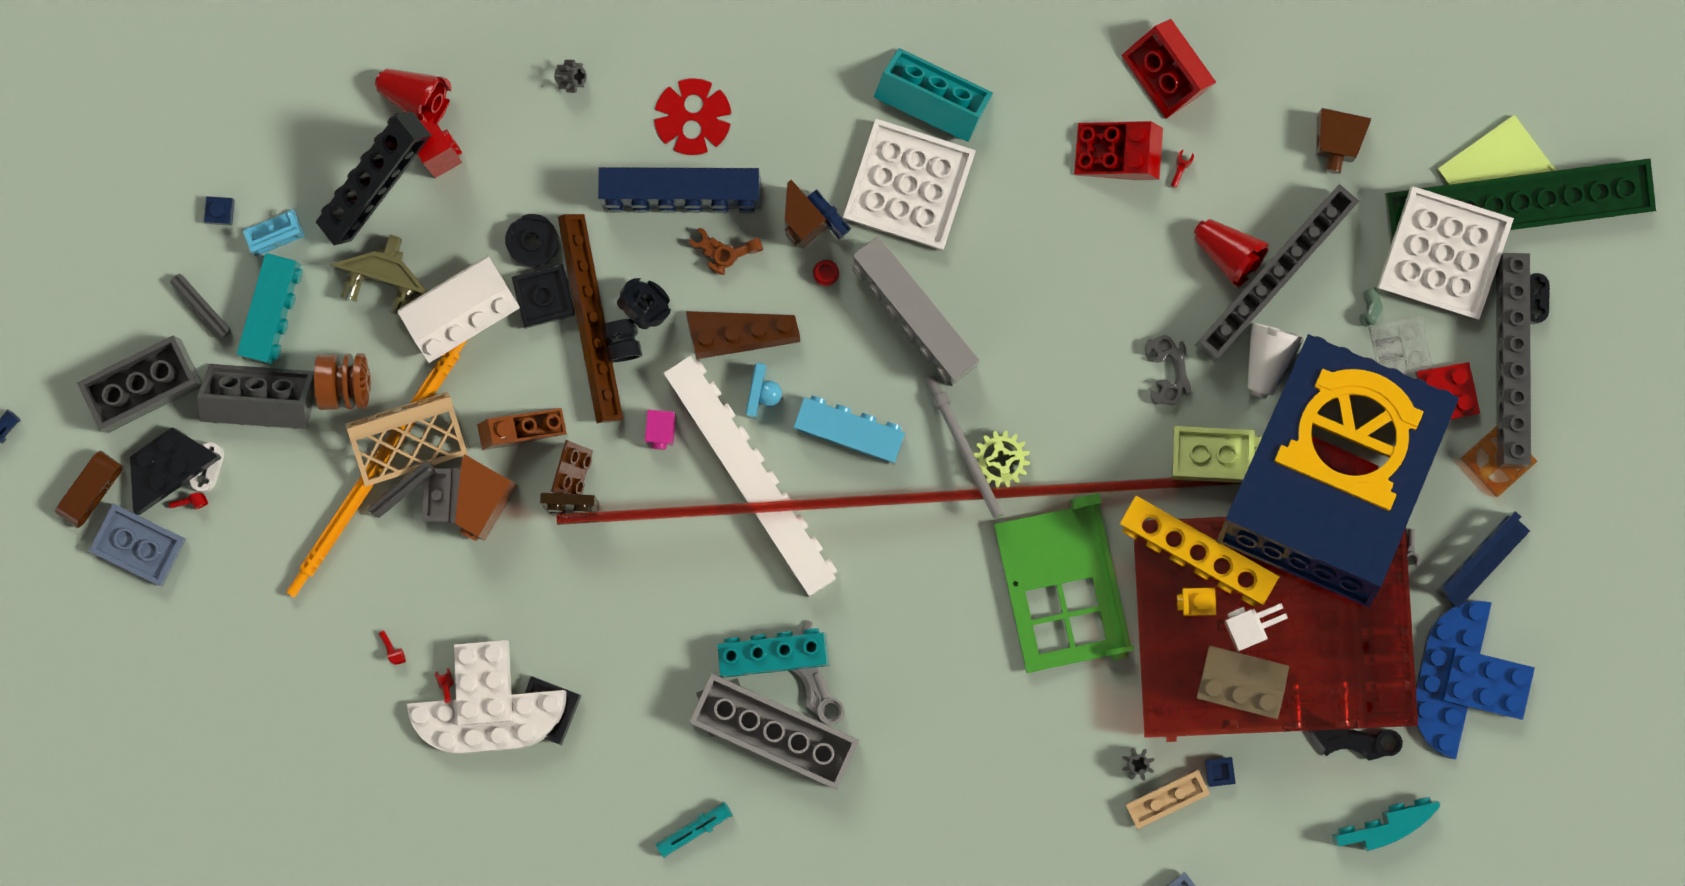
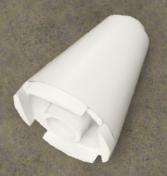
(1270, 357)

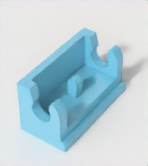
(273, 233)

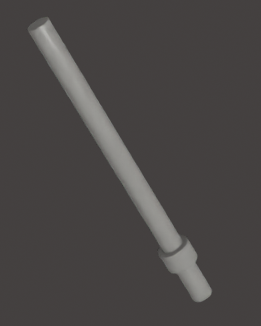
(942, 403)

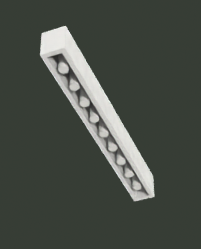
(749, 474)

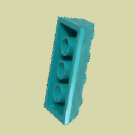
(932, 94)

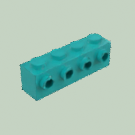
(773, 654)

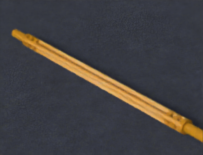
(373, 469)

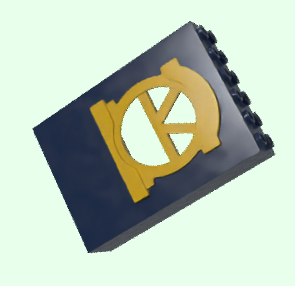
(1328, 523)

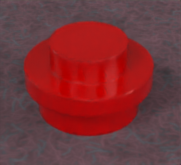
(826, 272)

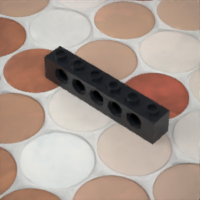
(373, 177)

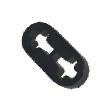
(1542, 298)

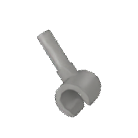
(1411, 547)

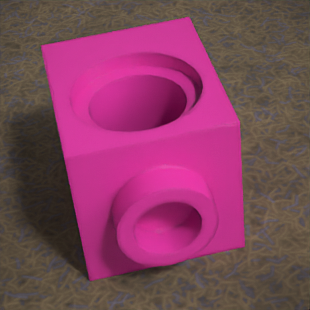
(660, 429)

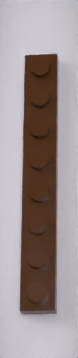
(590, 317)

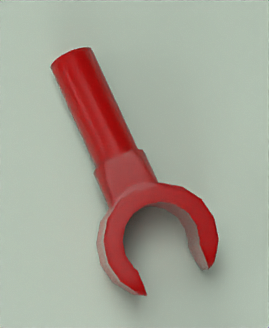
(1181, 167)
(197, 500)
(394, 656)
(445, 682)

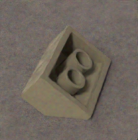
(1243, 682)

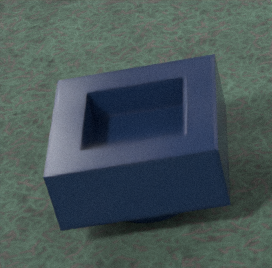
(219, 210)
(1219, 771)

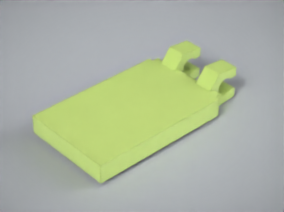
(1212, 453)

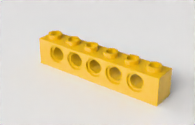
(1262, 578)

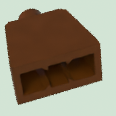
(1339, 137)

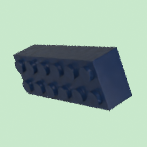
(679, 189)

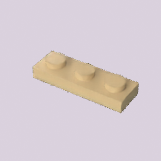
(1167, 799)

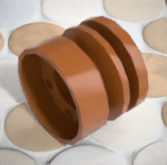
(347, 381)

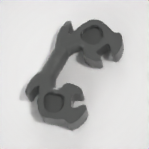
(1169, 392)

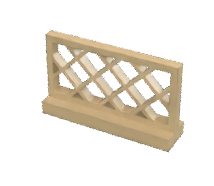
(399, 417)

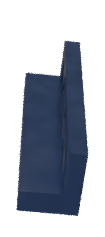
(1483, 560)

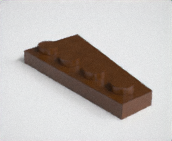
(739, 332)

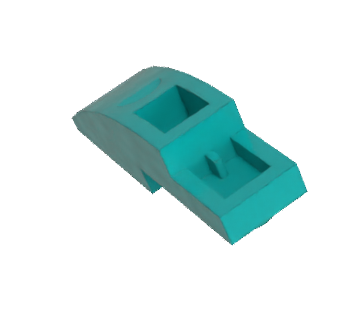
(1397, 824)

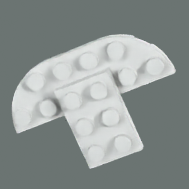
(484, 710)

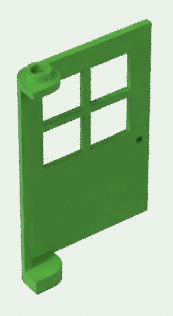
(1056, 551)

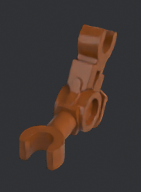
(724, 255)

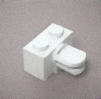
(1246, 627)

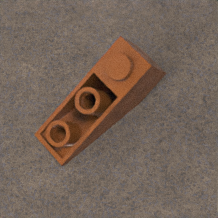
(520, 428)

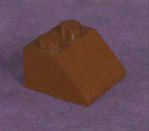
(802, 218)

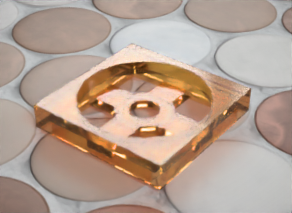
(1484, 473)

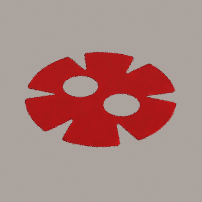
(711, 127)

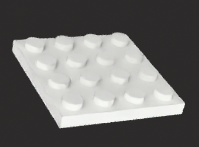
(909, 184)
(1445, 252)

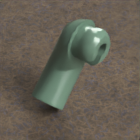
(1374, 308)

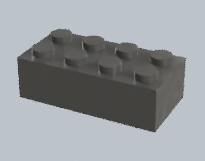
(140, 384)

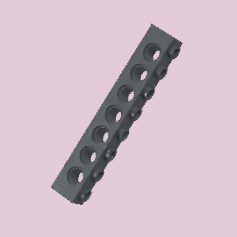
(1276, 273)
(1513, 361)

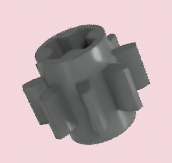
(570, 76)
(1131, 767)

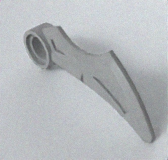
(817, 691)

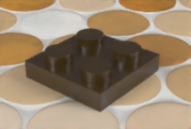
(560, 503)

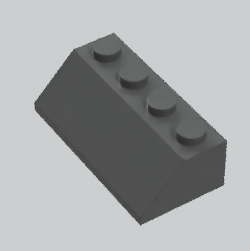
(256, 396)

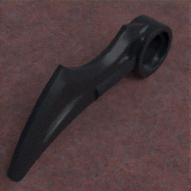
(1365, 743)

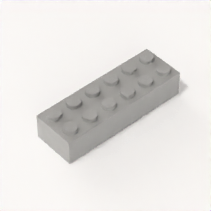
(915, 311)
(774, 731)

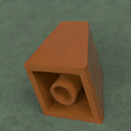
(480, 498)

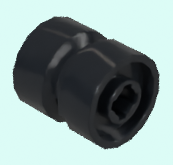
(619, 349)

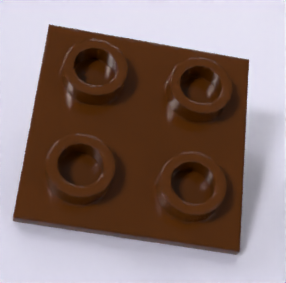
(572, 469)

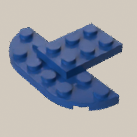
(1459, 677)

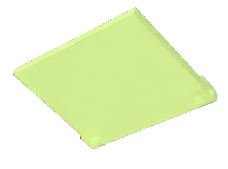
(1499, 154)

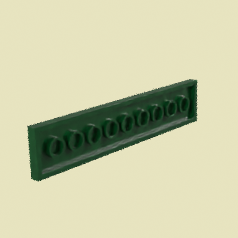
(1551, 195)

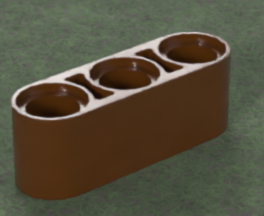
(89, 489)

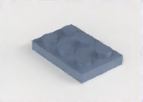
(137, 545)

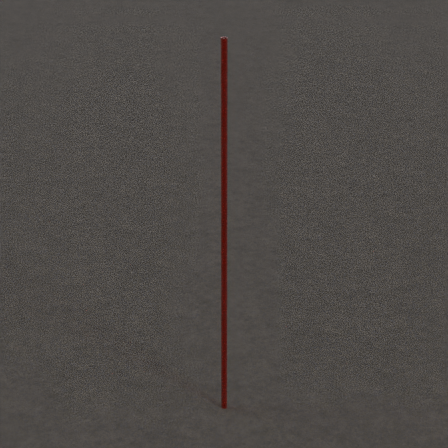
(877, 500)

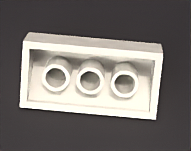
(458, 309)

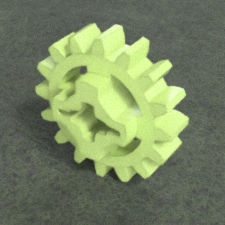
(998, 447)

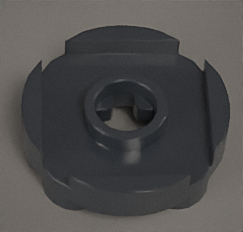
(523, 228)
(632, 299)

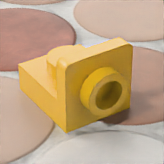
(1197, 601)

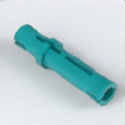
(721, 812)

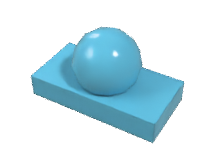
(761, 391)

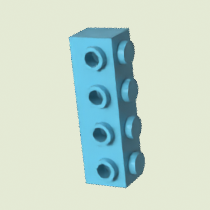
(849, 430)

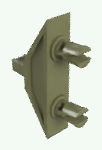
(383, 267)

